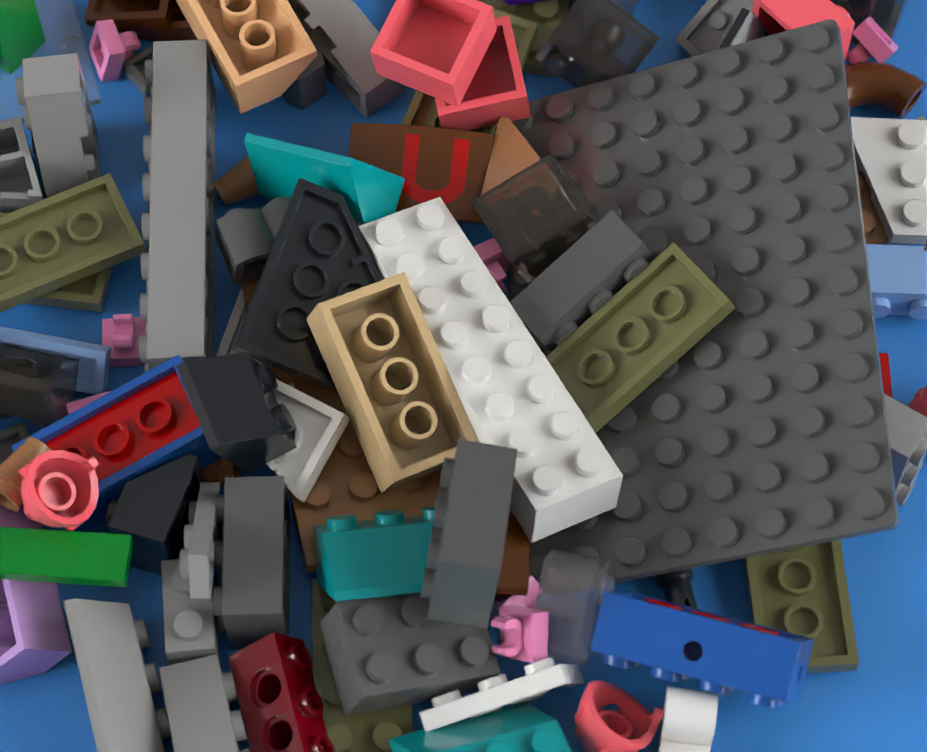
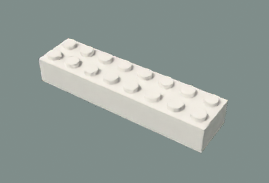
(498, 370)

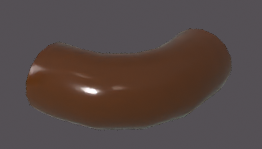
(883, 87)

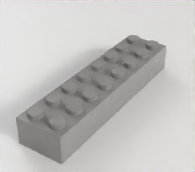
(179, 204)

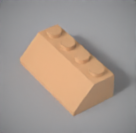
(252, 46)

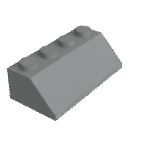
(116, 678)

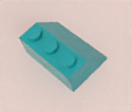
(366, 189)
(372, 555)
(504, 730)

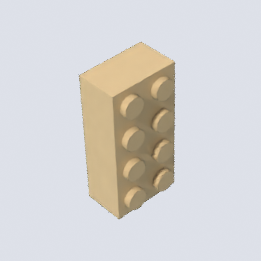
(391, 380)

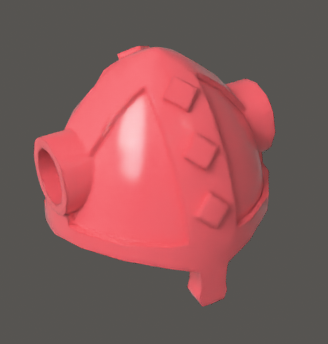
(59, 488)
(614, 731)

